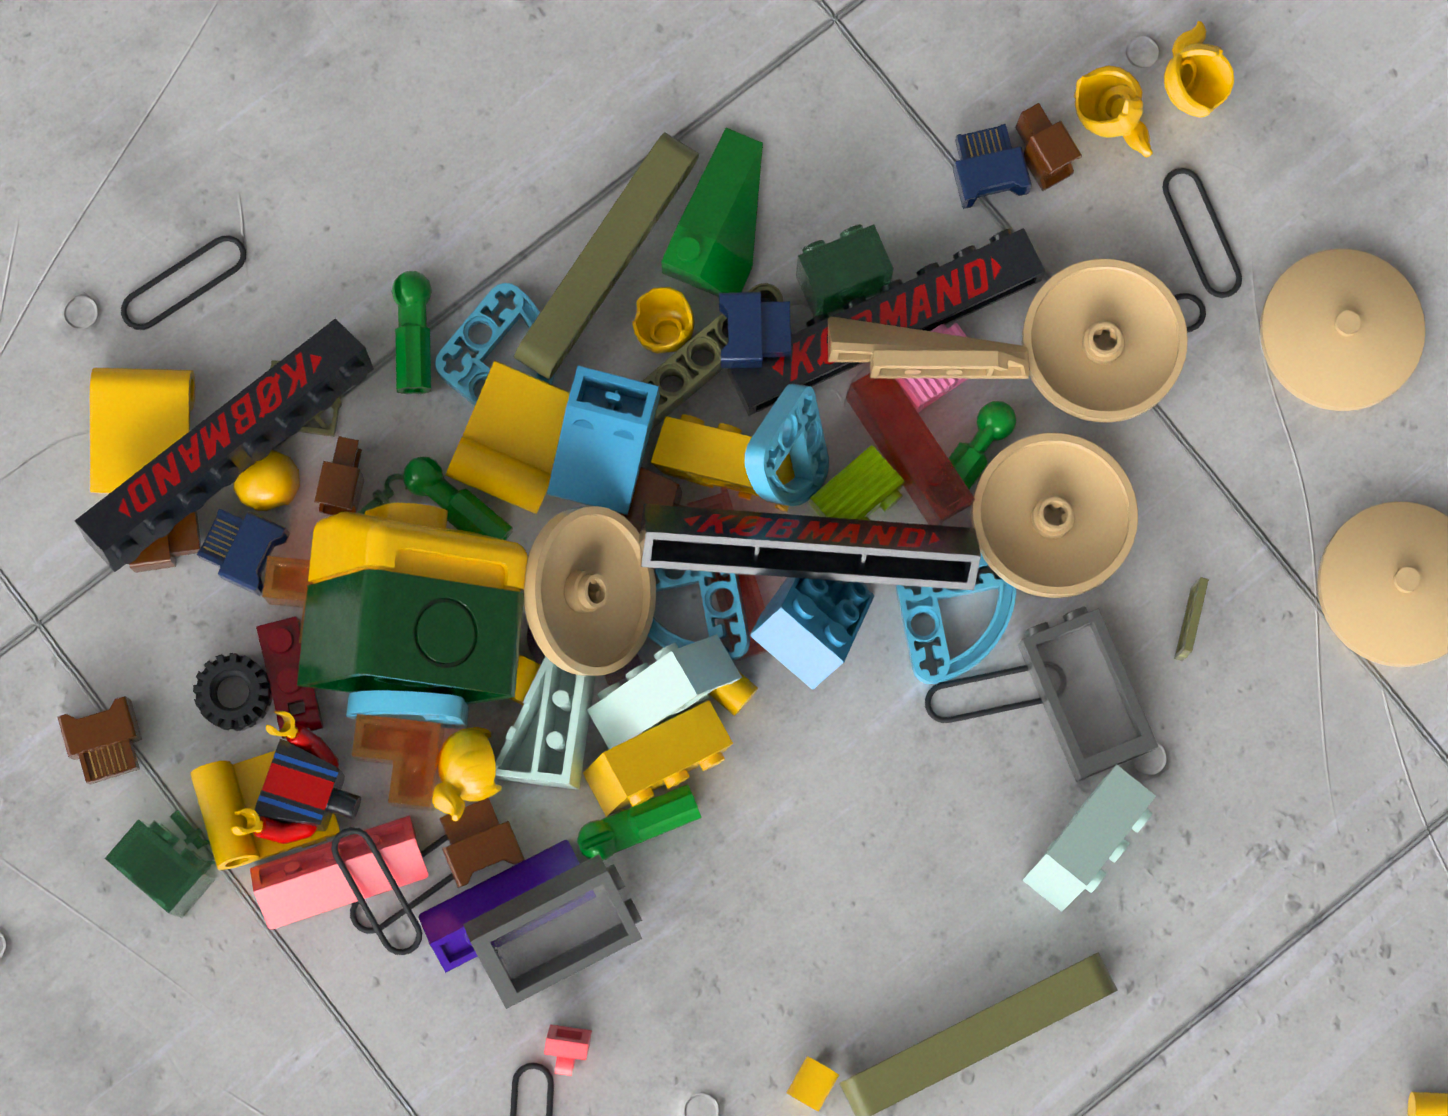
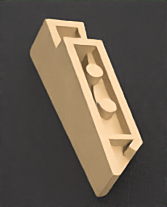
(923, 354)

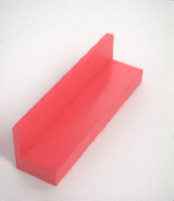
(314, 883)

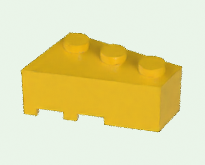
(709, 455)
(658, 758)

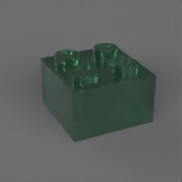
(843, 269)
(160, 868)

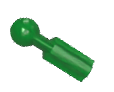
(412, 337)
(994, 423)
(465, 511)
(638, 823)

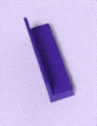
(445, 921)

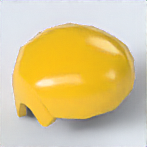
(663, 320)
(268, 482)

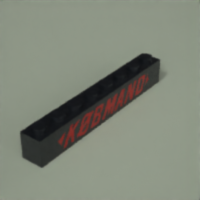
(930, 299)
(224, 445)
(808, 547)

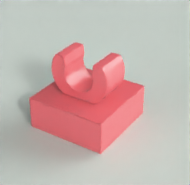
(567, 1045)

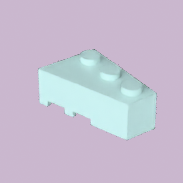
(662, 689)
(550, 731)
(1091, 838)

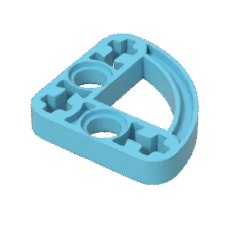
(474, 368)
(795, 429)
(927, 603)
(664, 637)
(410, 705)

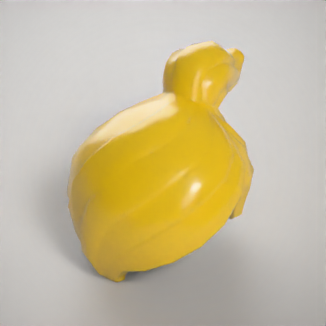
(1197, 74)
(1111, 106)
(465, 770)

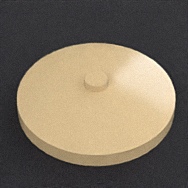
(1342, 329)
(1104, 340)
(1054, 515)
(1388, 584)
(588, 591)

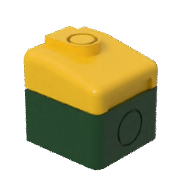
(411, 606)

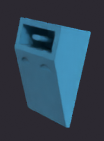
(603, 439)
(812, 625)

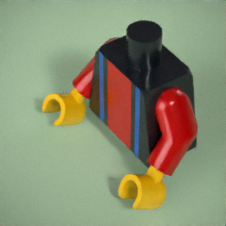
(298, 788)

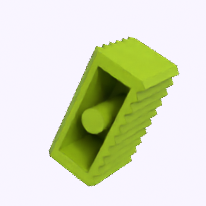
(859, 488)

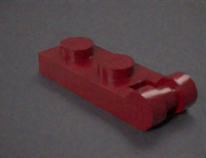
(281, 658)

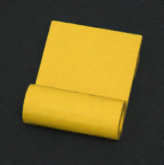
(135, 419)
(511, 438)
(232, 787)

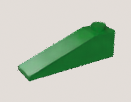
(718, 228)

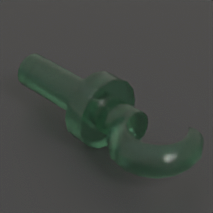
(383, 497)
(191, 834)

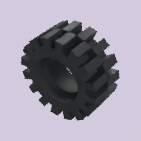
(208, 685)

